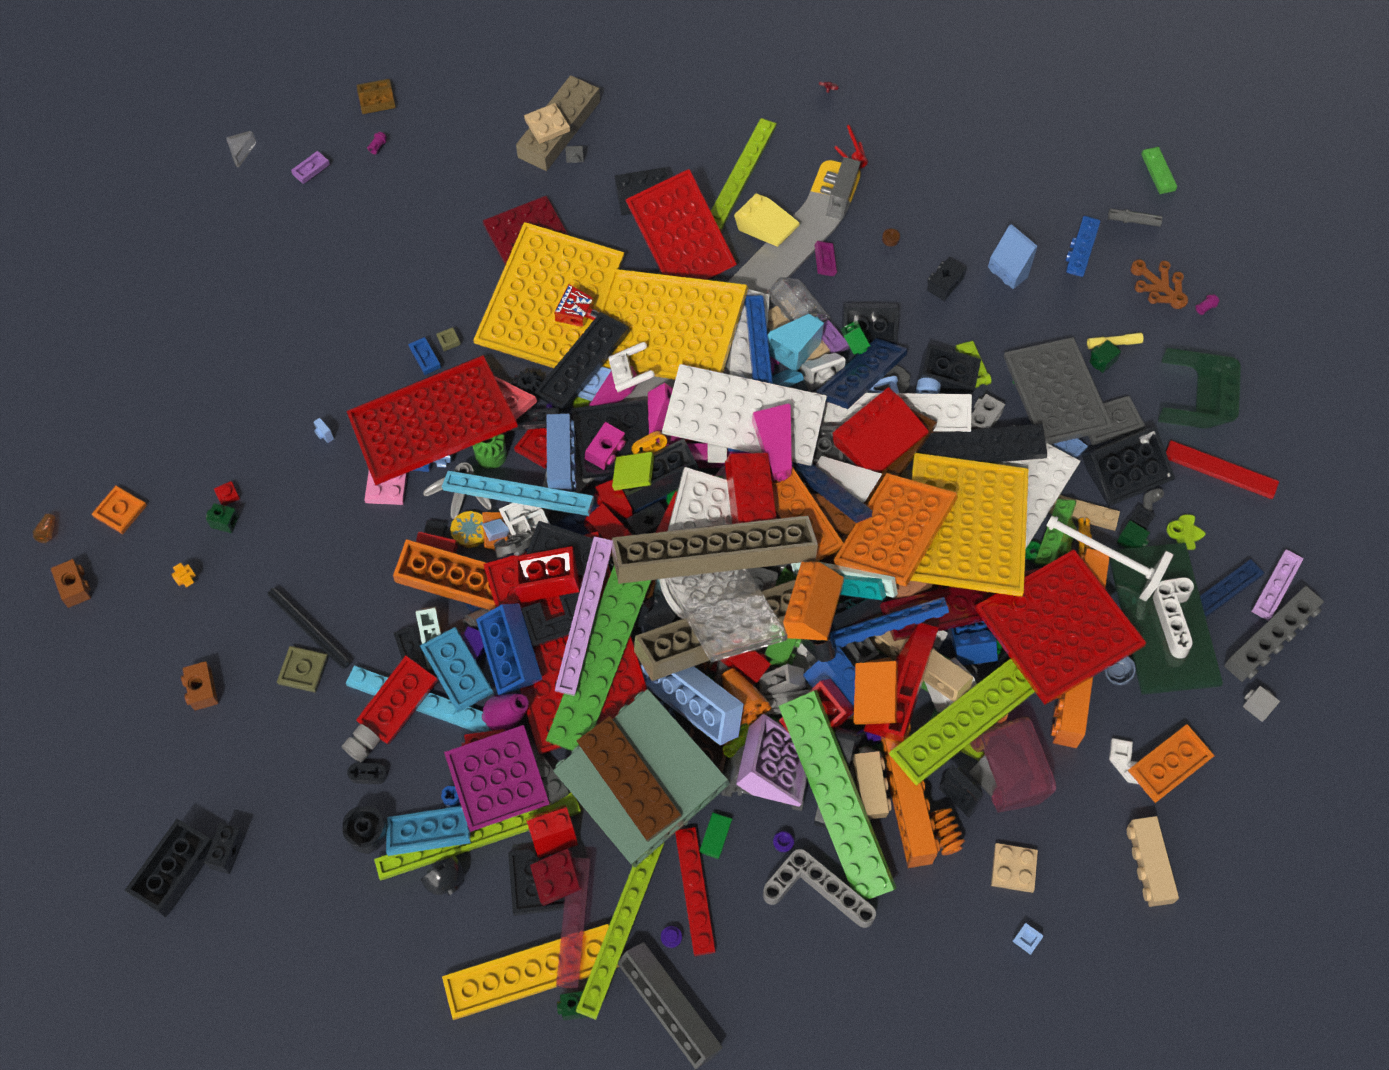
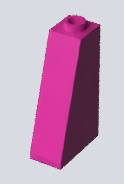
(774, 437)

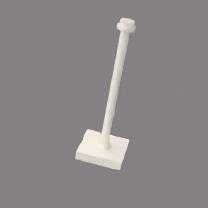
(1153, 575)

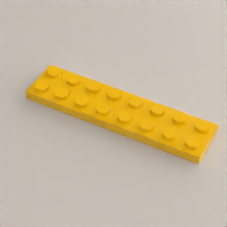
(515, 975)

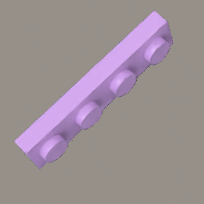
(1277, 585)

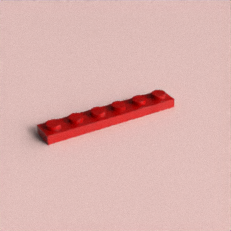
(694, 892)

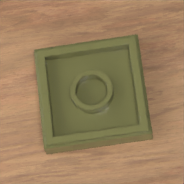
(302, 669)

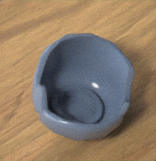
(1121, 672)

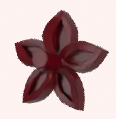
(829, 85)

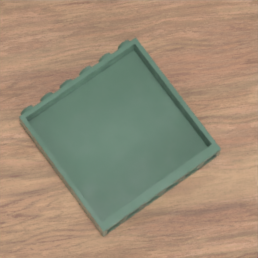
(669, 755)

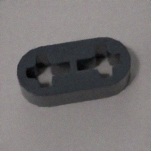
(367, 778)

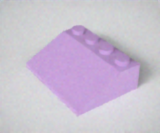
(771, 764)

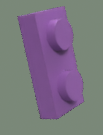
(310, 167)
(833, 338)

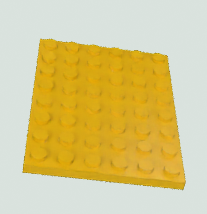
(530, 288)
(677, 319)
(985, 530)

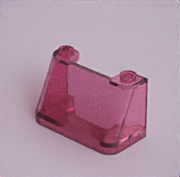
(1016, 764)

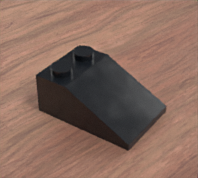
(949, 368)

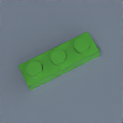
(1159, 170)

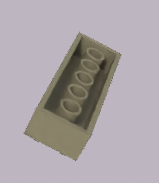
(576, 103)

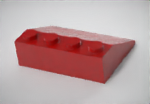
(879, 432)

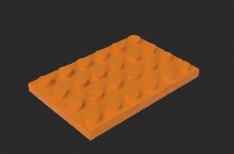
(900, 529)

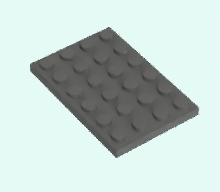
(1058, 390)

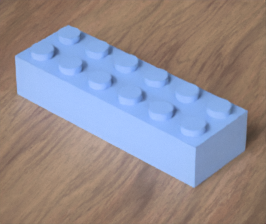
(700, 702)

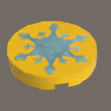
(468, 529)

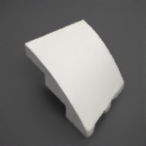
(522, 518)

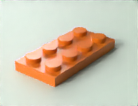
(1171, 763)

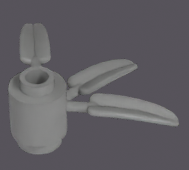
(458, 497)

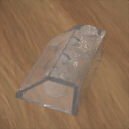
(795, 300)

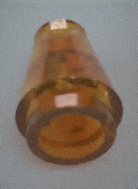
(44, 530)

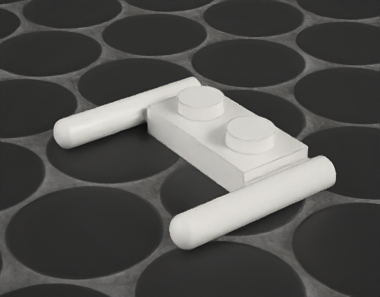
(622, 370)

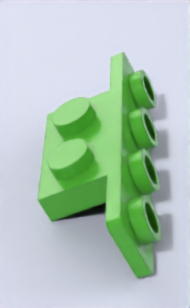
(1056, 542)

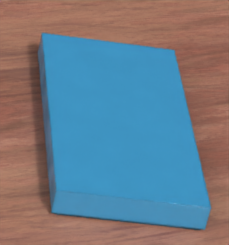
(456, 669)
(426, 830)

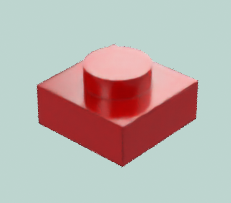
(226, 493)

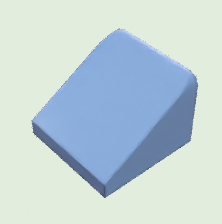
(495, 529)

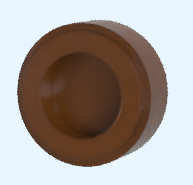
(891, 237)

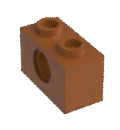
(64, 575)
(206, 694)

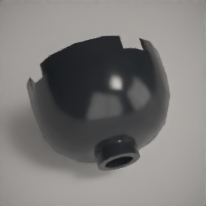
(444, 878)

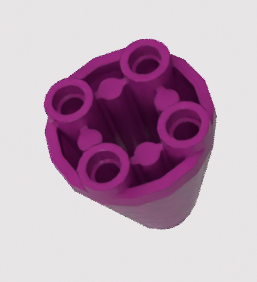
(504, 711)

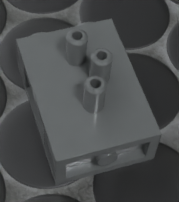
(842, 189)

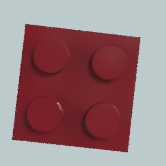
(555, 877)

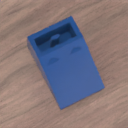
(974, 644)

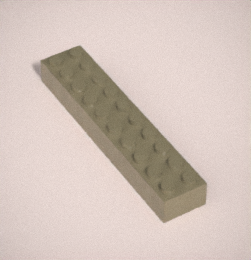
(713, 549)
(678, 648)

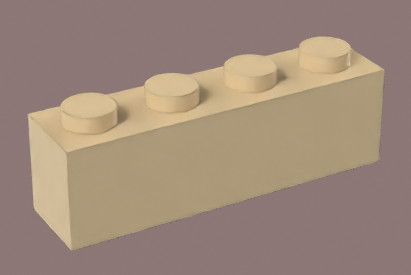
(1152, 861)

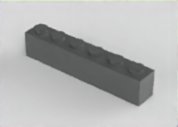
(669, 1005)

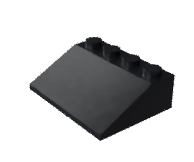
(1129, 465)

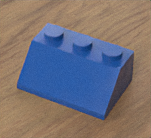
(838, 670)

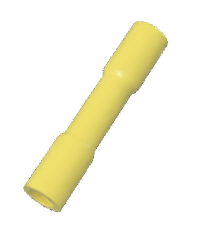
(1127, 339)

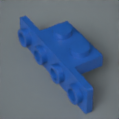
(1082, 246)

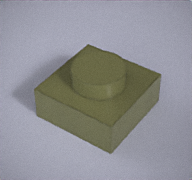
(448, 339)

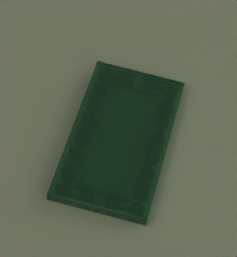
(1155, 665)

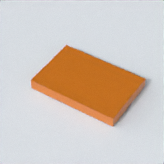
(875, 692)

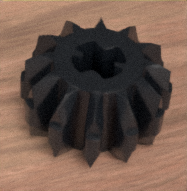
(527, 381)

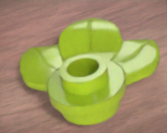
(1187, 532)

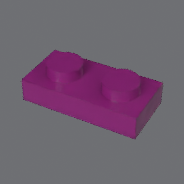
(825, 258)

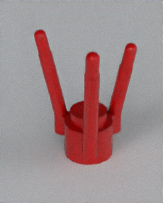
(859, 155)

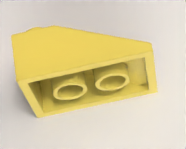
(765, 220)

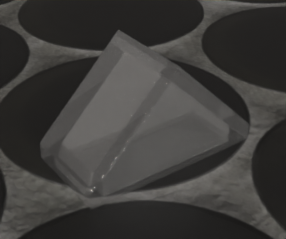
(240, 146)

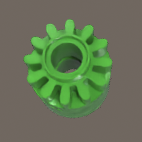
(491, 452)

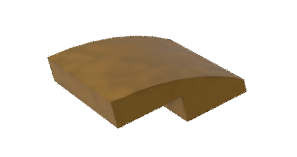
(375, 96)

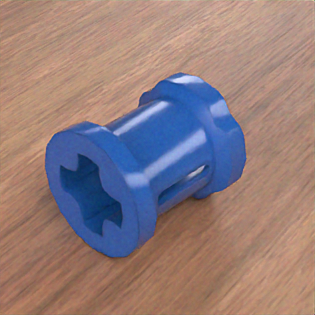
(446, 792)

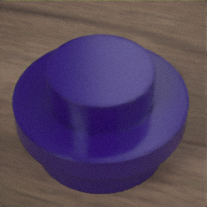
(783, 841)
(671, 937)

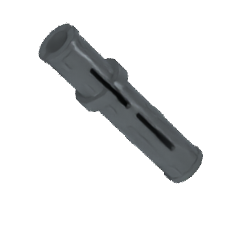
(1134, 217)

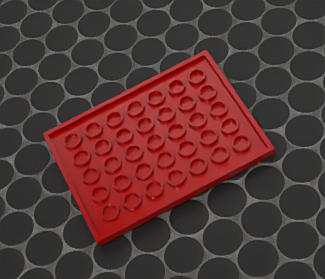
(430, 419)

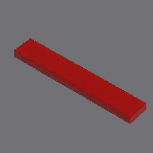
(1222, 470)

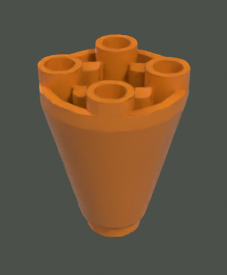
(744, 691)

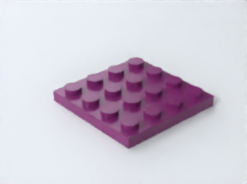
(496, 778)

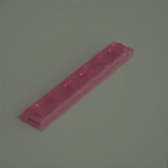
(573, 930)

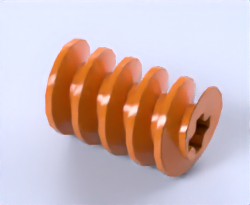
(945, 831)

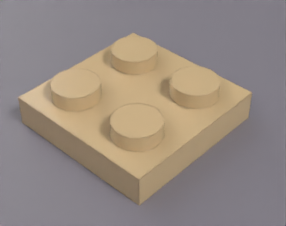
(547, 123)
(1014, 867)

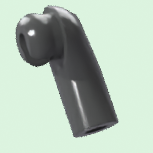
(1152, 497)

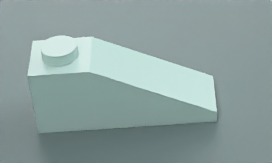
(428, 626)

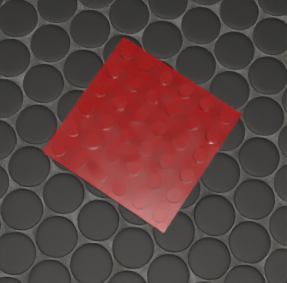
(1060, 627)

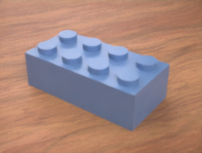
(561, 453)

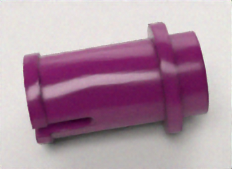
(377, 142)
(1207, 304)

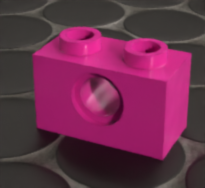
(608, 436)

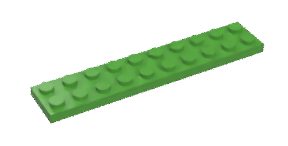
(605, 648)
(837, 796)

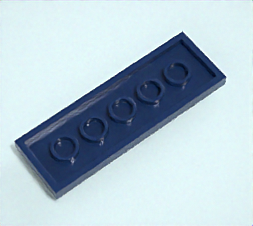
(862, 373)

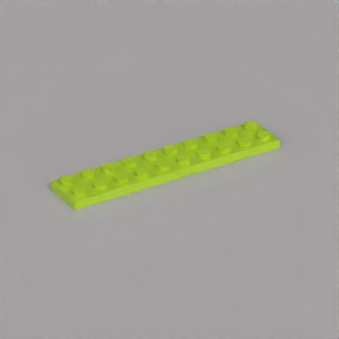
(962, 722)

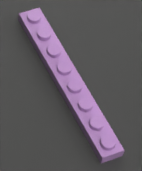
(584, 616)

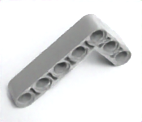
(820, 885)

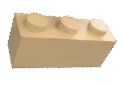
(871, 784)

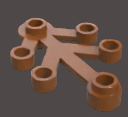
(1160, 285)

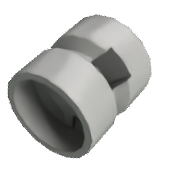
(361, 742)

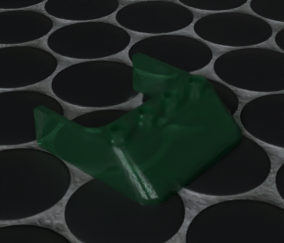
(1216, 389)

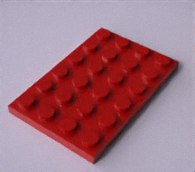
(681, 229)

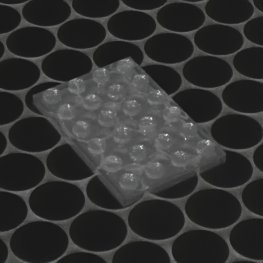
(727, 612)

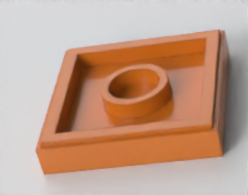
(119, 509)

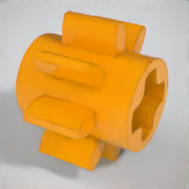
(183, 575)

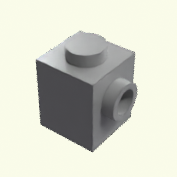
(1260, 703)

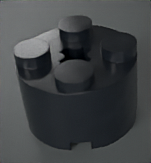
(367, 818)

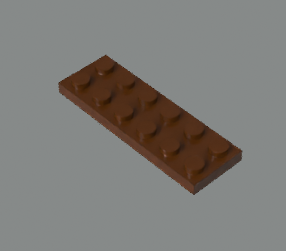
(629, 779)

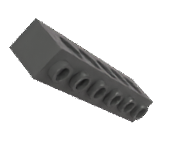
(1304, 600)

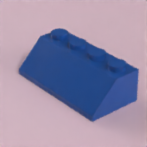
(508, 648)

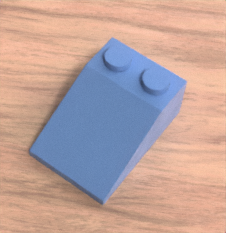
(1013, 257)

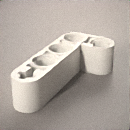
(1175, 618)

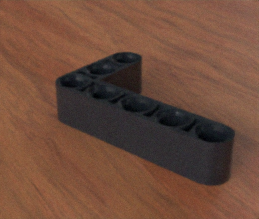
(847, 614)
(849, 739)

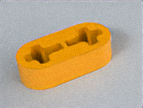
(649, 443)

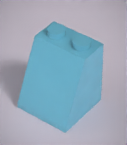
(795, 341)

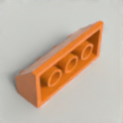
(813, 602)

